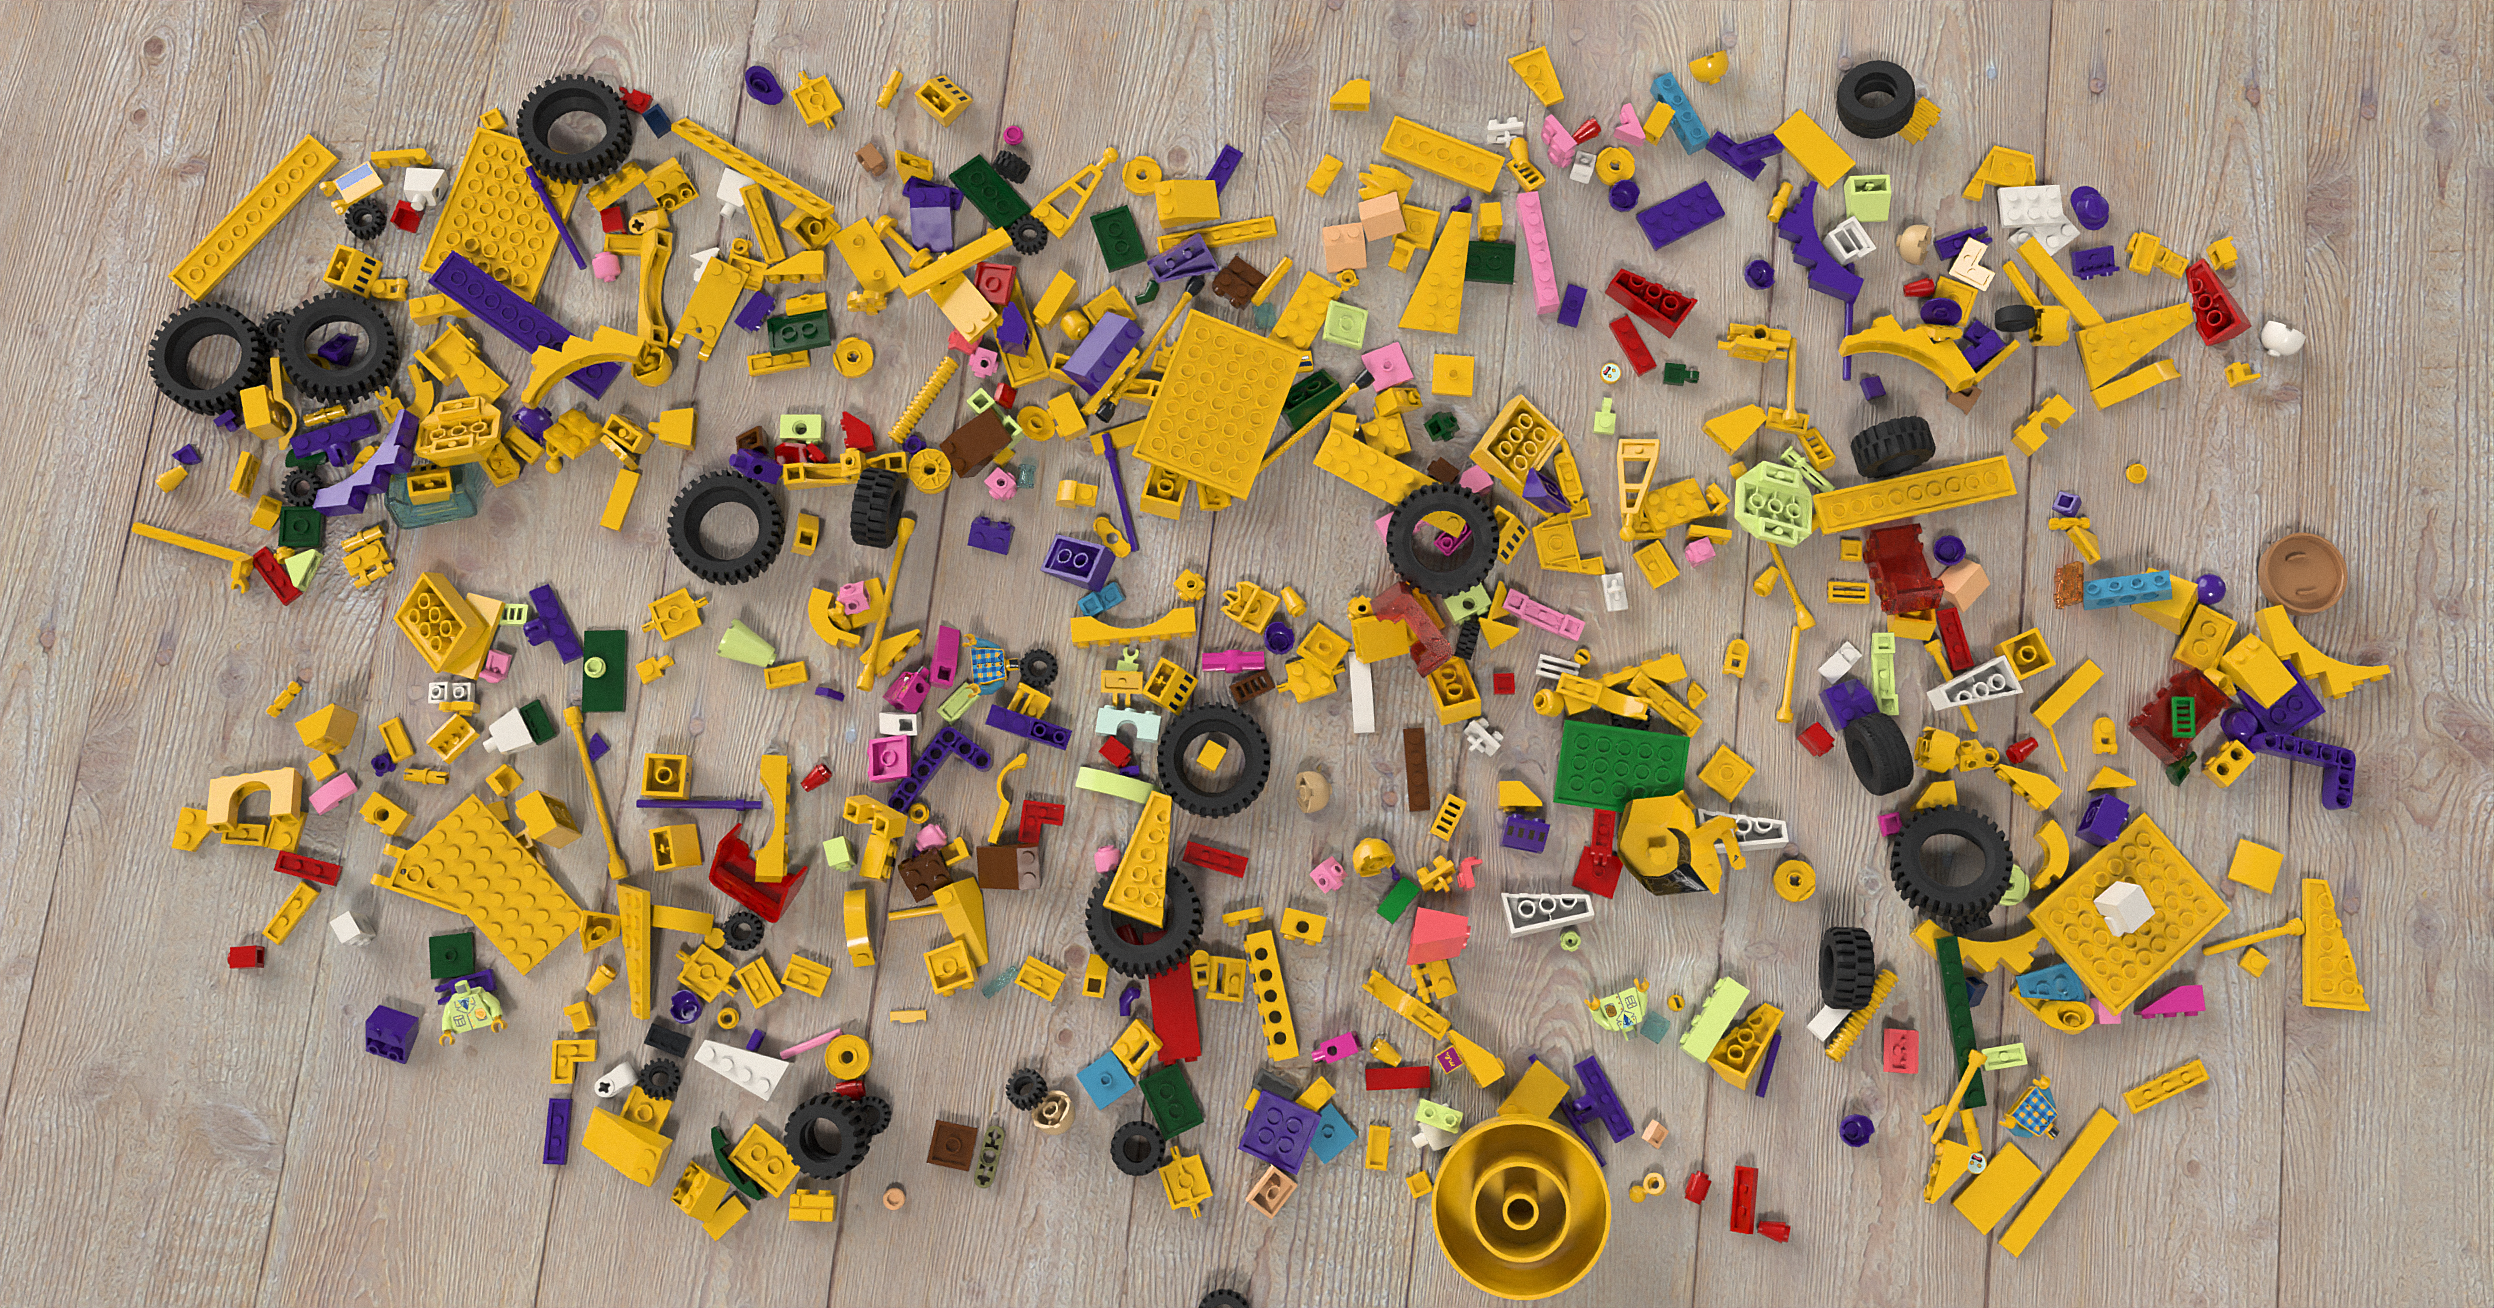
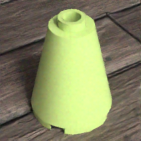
(745, 646)

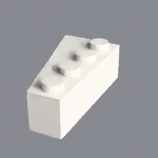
(1981, 684)
(1752, 833)
(1538, 913)
(751, 1070)

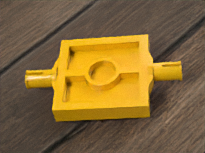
(816, 100)
(1752, 349)
(1387, 435)
(675, 614)
(1309, 681)
(706, 973)
(1185, 1182)

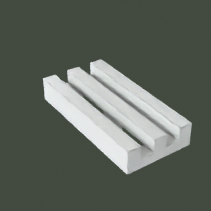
(1576, 666)

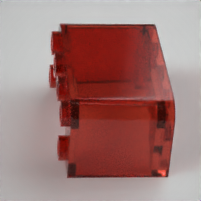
(1901, 570)
(1402, 603)
(2154, 725)

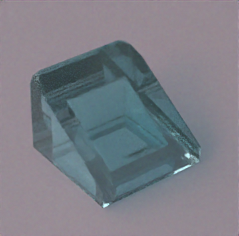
(1264, 316)
(1655, 1027)

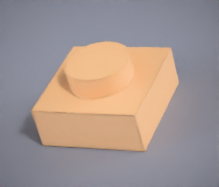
(1655, 1134)

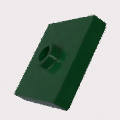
(300, 527)
(452, 955)

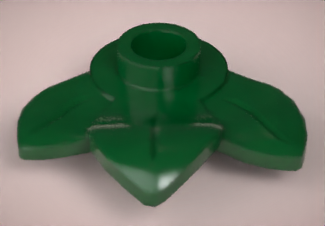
(307, 463)

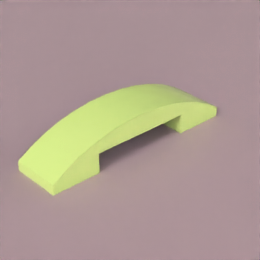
(1883, 673)
(1115, 785)

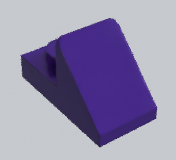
(339, 349)

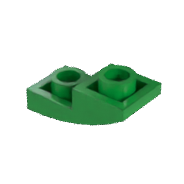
(1398, 900)

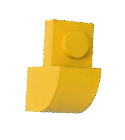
(1072, 493)

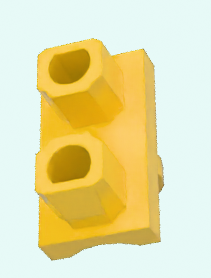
(1438, 878)

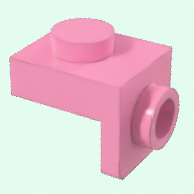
(496, 666)

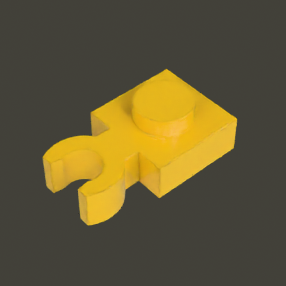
(1162, 357)
(390, 406)
(463, 708)

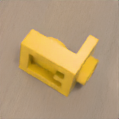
(1717, 498)

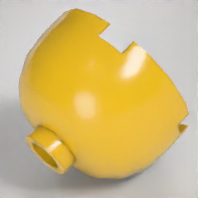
(1710, 67)
(655, 369)
(1372, 856)

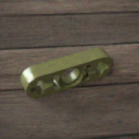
(991, 1174)

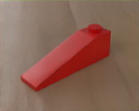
(2215, 309)

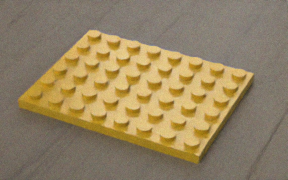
(499, 217)
(1217, 405)
(2126, 965)

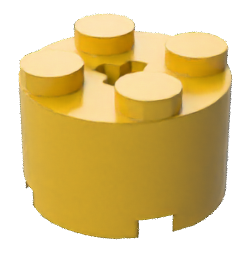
(2049, 326)
(1936, 750)

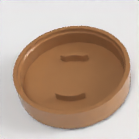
(2303, 574)

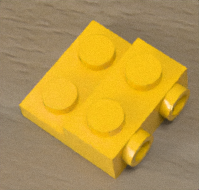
(574, 433)
(951, 968)

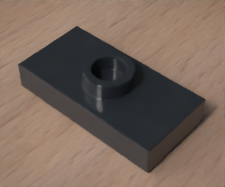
(668, 1040)

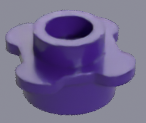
(913, 440)
(377, 764)

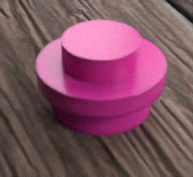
(1013, 135)

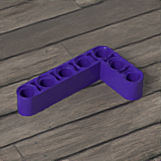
(2337, 761)
(935, 765)

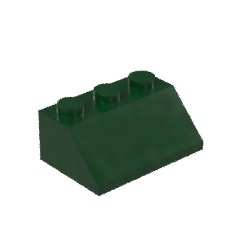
(1310, 398)

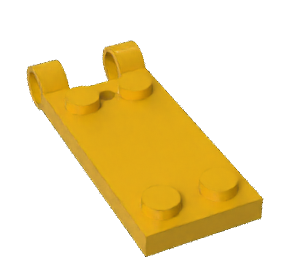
(710, 305)
(964, 306)
(414, 882)

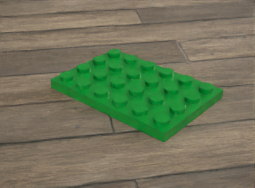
(1615, 765)

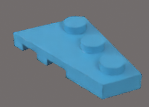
(2051, 982)

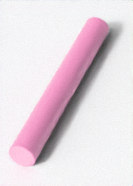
(811, 1044)

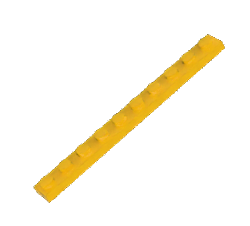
(753, 168)

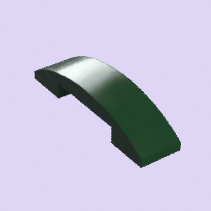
(719, 1143)

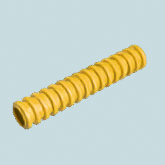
(923, 400)
(1860, 1017)

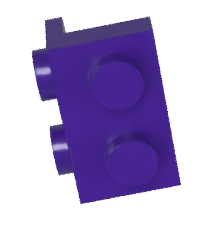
(2094, 262)
(754, 311)
(990, 535)

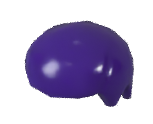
(1624, 196)
(1759, 275)
(1949, 550)
(2210, 589)
(1278, 638)
(686, 1007)
(1856, 1130)

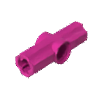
(1233, 661)

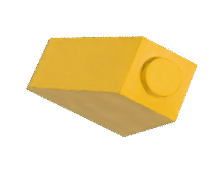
(1055, 301)
(1735, 428)

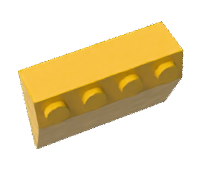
(1516, 443)
(438, 621)

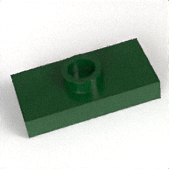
(538, 722)

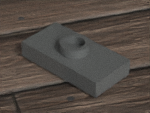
(1274, 1084)

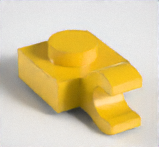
(241, 569)
(839, 617)
(652, 669)

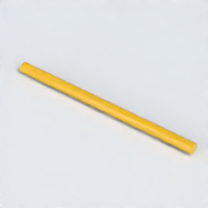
(2056, 745)

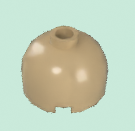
(1914, 244)
(1313, 790)
(1054, 1114)

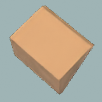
(1382, 217)
(1964, 583)
(1271, 1192)

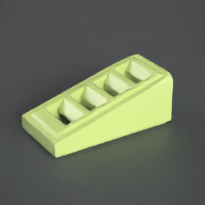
(526, 615)

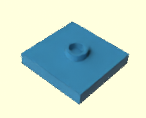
(1105, 1080)
(1331, 1134)

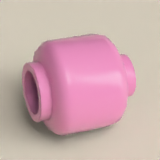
(606, 266)
(931, 837)
(1107, 859)

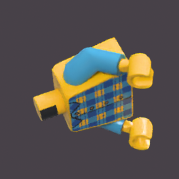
(988, 666)
(2033, 1112)

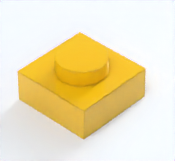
(2253, 962)

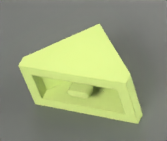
(303, 567)

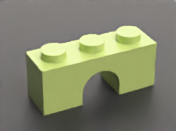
(982, 401)

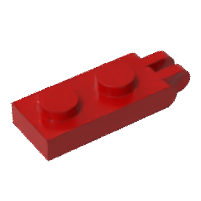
(1602, 835)

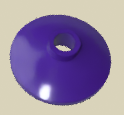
(1941, 312)

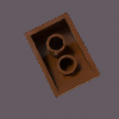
(976, 444)
(1009, 866)

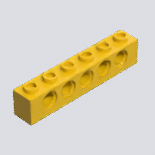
(1265, 941)

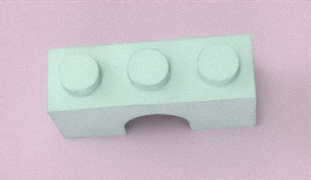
(1110, 720)

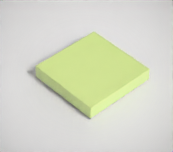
(1345, 325)

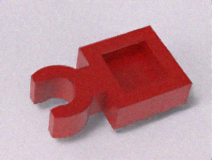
(636, 101)

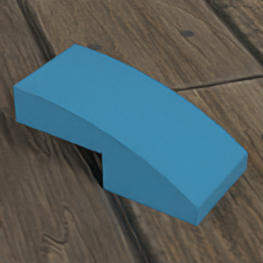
(1100, 602)

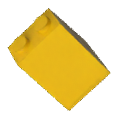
(2174, 612)

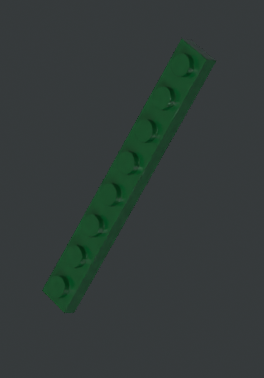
(1959, 1016)

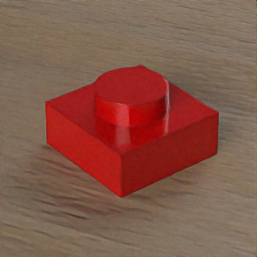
(1005, 396)
(816, 455)
(1503, 684)

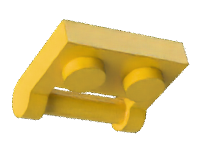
(1035, 704)
(1232, 979)
(1132, 1042)

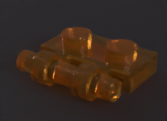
(2069, 584)

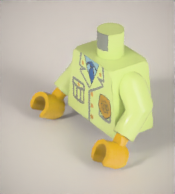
(1621, 1009)
(470, 1010)

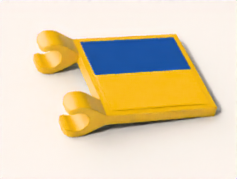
(352, 186)

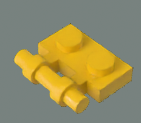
(364, 560)
(1440, 979)

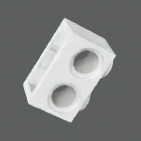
(353, 929)

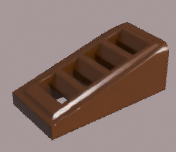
(1248, 697)

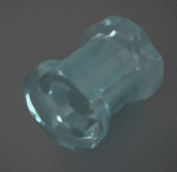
(1028, 482)

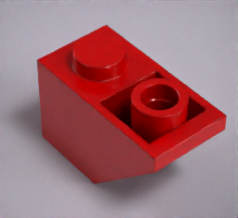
(858, 434)

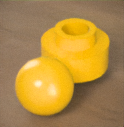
(553, 464)
(1638, 1193)

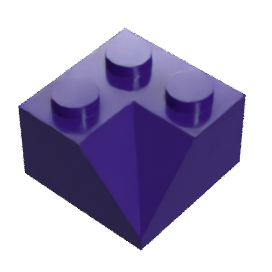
(1847, 703)
(2102, 820)

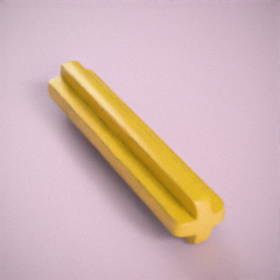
(1271, 281)
(2021, 284)

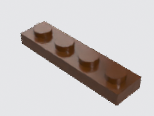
(1416, 769)

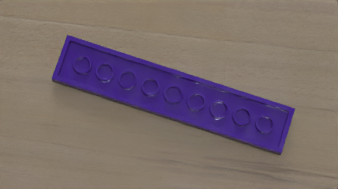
(514, 318)

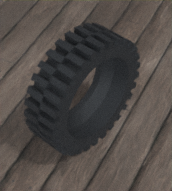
(567, 97)
(181, 336)
(345, 383)
(1451, 499)
(699, 501)
(1213, 719)
(1943, 899)
(1152, 957)

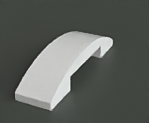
(1361, 695)

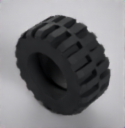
(1893, 447)
(877, 507)
(1846, 968)
(807, 1151)

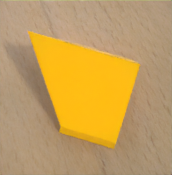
(598, 929)

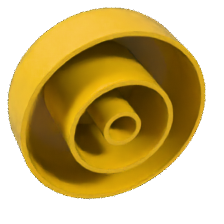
(1521, 1207)

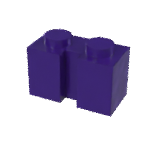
(1990, 347)

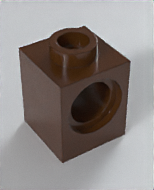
(1442, 471)

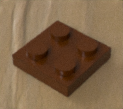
(952, 1145)

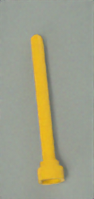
(1790, 416)
(1935, 649)
(1785, 714)
(2293, 927)
(1975, 1060)

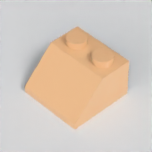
(1344, 247)

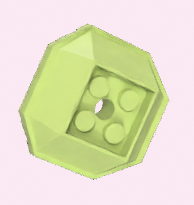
(1774, 504)

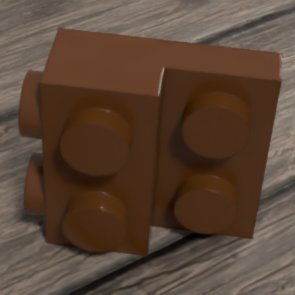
(1238, 283)
(925, 874)

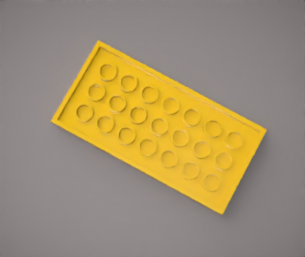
(498, 884)

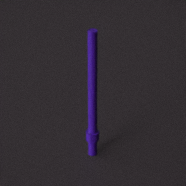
(539, 187)
(1848, 330)
(1110, 455)
(739, 804)
(1575, 1123)

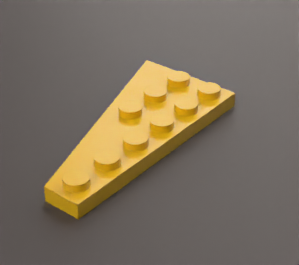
(2118, 344)
(635, 925)

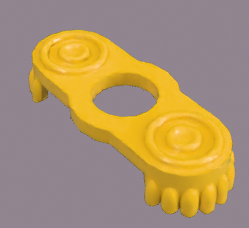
(1103, 528)

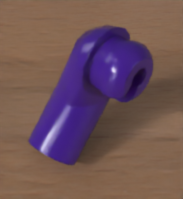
(1126, 998)

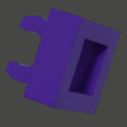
(228, 419)

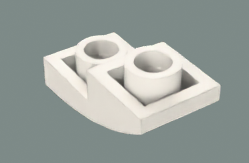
(451, 692)
(1826, 1021)

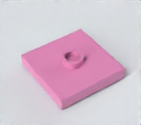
(1387, 367)

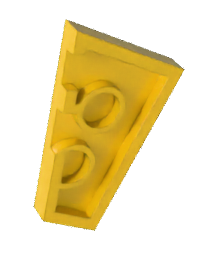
(1538, 74)
(478, 377)

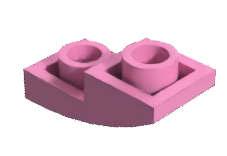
(328, 796)

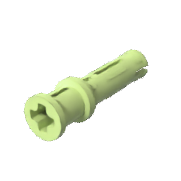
(1801, 461)

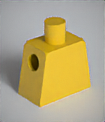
(677, 428)

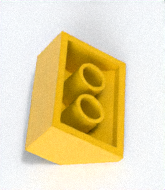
(328, 729)

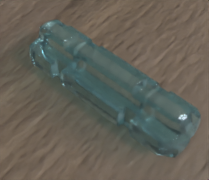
(1000, 982)

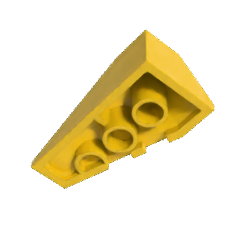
(1742, 1050)

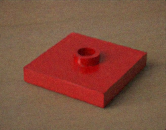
(995, 282)
(1597, 878)

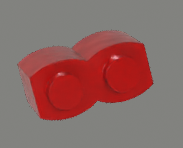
(1816, 739)

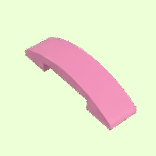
(1542, 616)

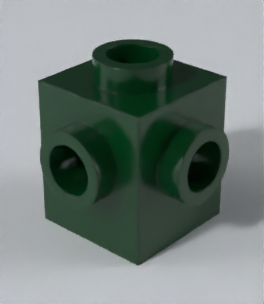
(1442, 426)

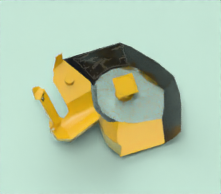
(1678, 855)

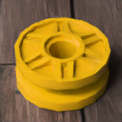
(929, 459)
(861, 1057)

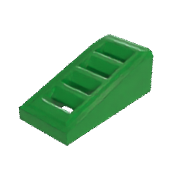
(2183, 702)

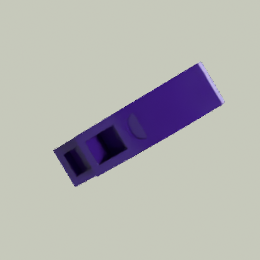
(1028, 727)

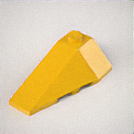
(964, 914)

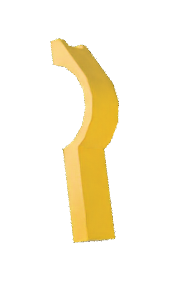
(2134, 384)
(280, 396)
(1603, 697)
(1005, 806)
(1406, 1005)

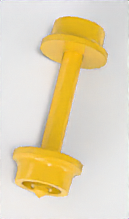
(886, 226)

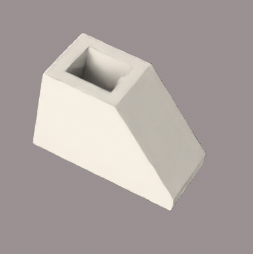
(900, 723)

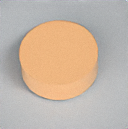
(894, 1198)

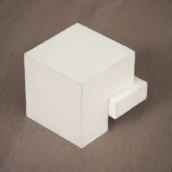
(1848, 242)
(2124, 907)

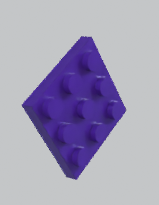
(2290, 711)
(1280, 1131)

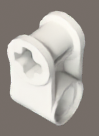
(619, 1079)

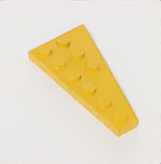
(1438, 295)
(1142, 875)
(2327, 962)

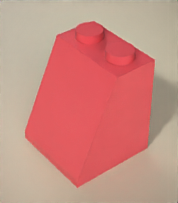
(1437, 936)

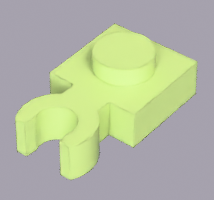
(1128, 664)

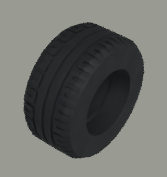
(1874, 77)
(1879, 753)

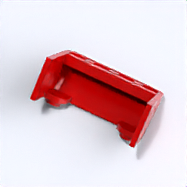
(735, 876)

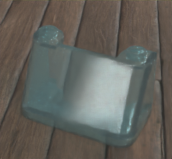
(461, 503)

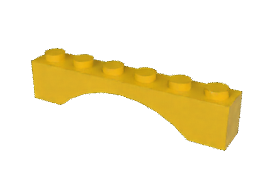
(654, 258)
(1139, 391)
(812, 475)
(1089, 631)
(1662, 672)
(773, 778)

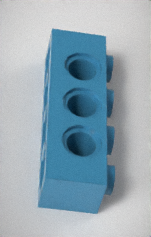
(1685, 121)
(2127, 590)

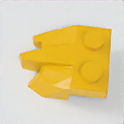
(1384, 182)
(1251, 606)

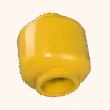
(1074, 325)
(1548, 703)

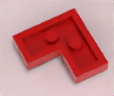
(1036, 814)

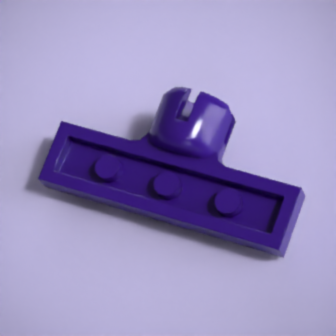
(335, 440)
(551, 625)
(1600, 1101)

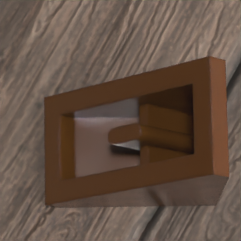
(754, 439)

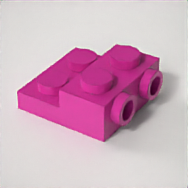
(889, 759)

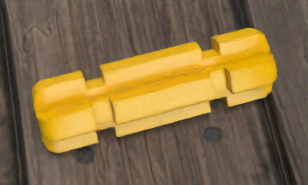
(2068, 523)
(284, 699)

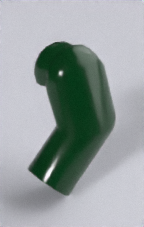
(1150, 293)

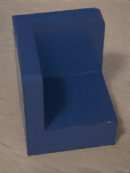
(657, 121)
(1975, 989)

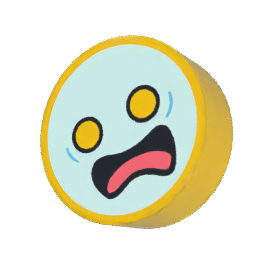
(1610, 373)
(1977, 1163)

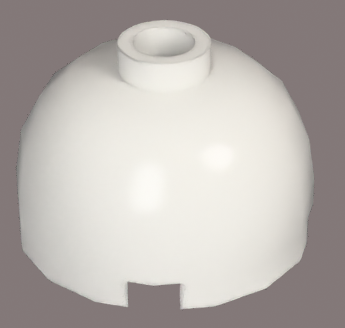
(2281, 339)

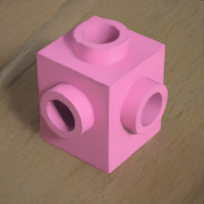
(989, 357)
(1001, 485)
(854, 597)
(1329, 875)

